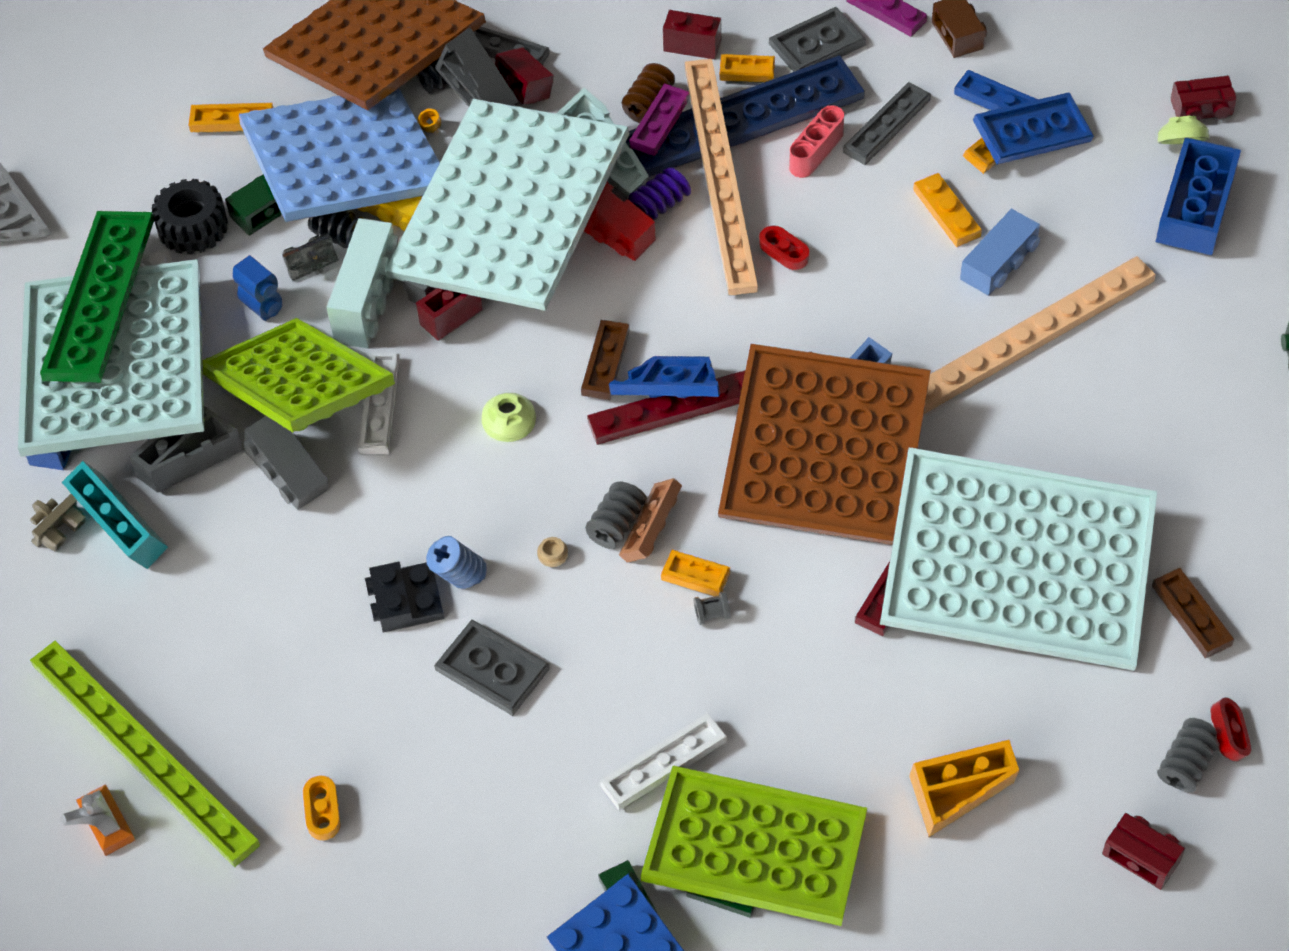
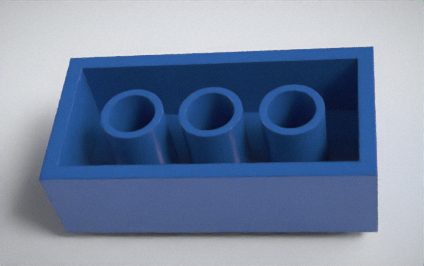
(1198, 196)

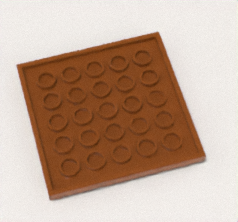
(370, 45)
(822, 443)

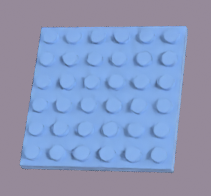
(339, 155)

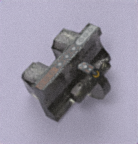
(310, 257)

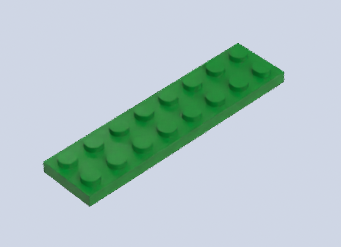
(97, 297)

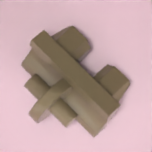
(47, 531)

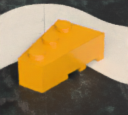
(961, 781)

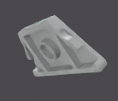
(17, 215)

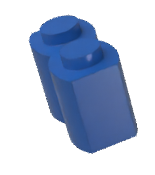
(257, 288)

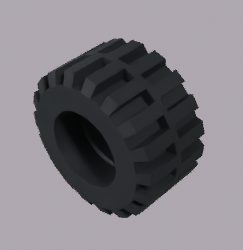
(192, 232)

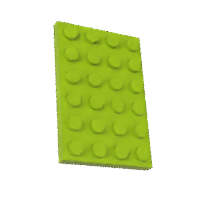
(296, 374)
(755, 845)

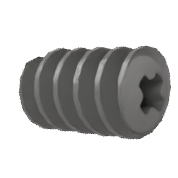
(615, 514)
(1189, 755)

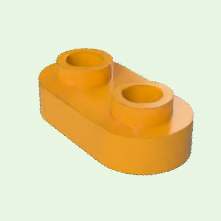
(321, 810)

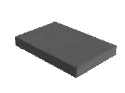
(817, 40)
(492, 667)

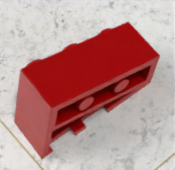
(620, 225)

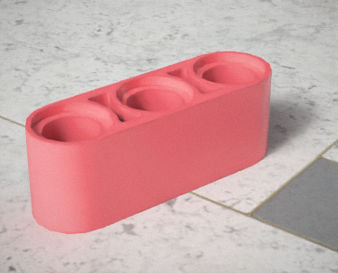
(816, 141)

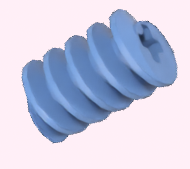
(456, 562)

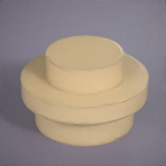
(552, 552)

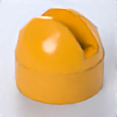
(434, 117)

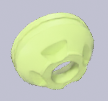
(1182, 127)
(512, 425)

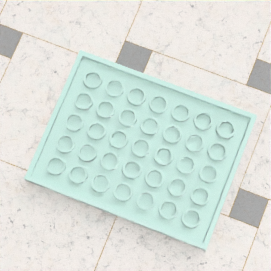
(508, 204)
(150, 377)
(1020, 558)

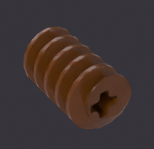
(645, 90)

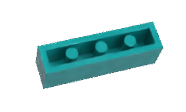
(114, 515)

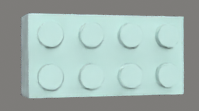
(362, 284)

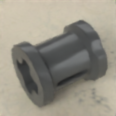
(712, 608)

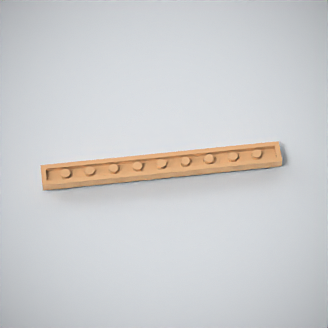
(720, 178)
(1036, 331)

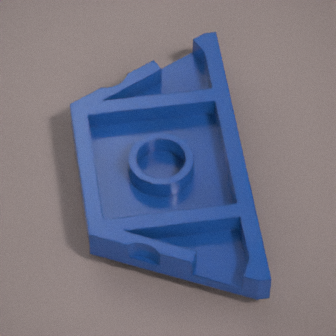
(670, 377)

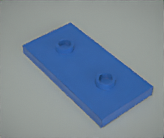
(1033, 128)

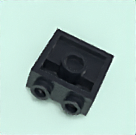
(403, 595)

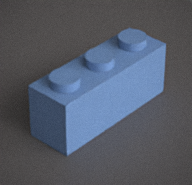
(1000, 252)

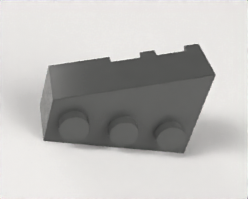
(472, 71)
(174, 458)
(284, 462)

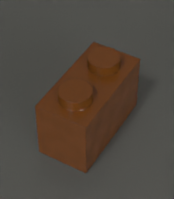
(958, 26)

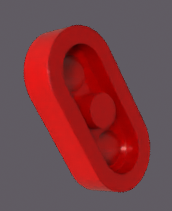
(788, 249)
(1230, 729)

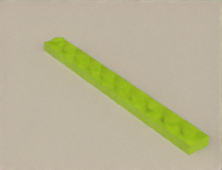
(145, 754)

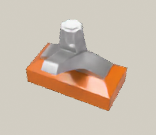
(104, 819)

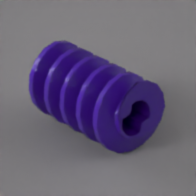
(661, 193)

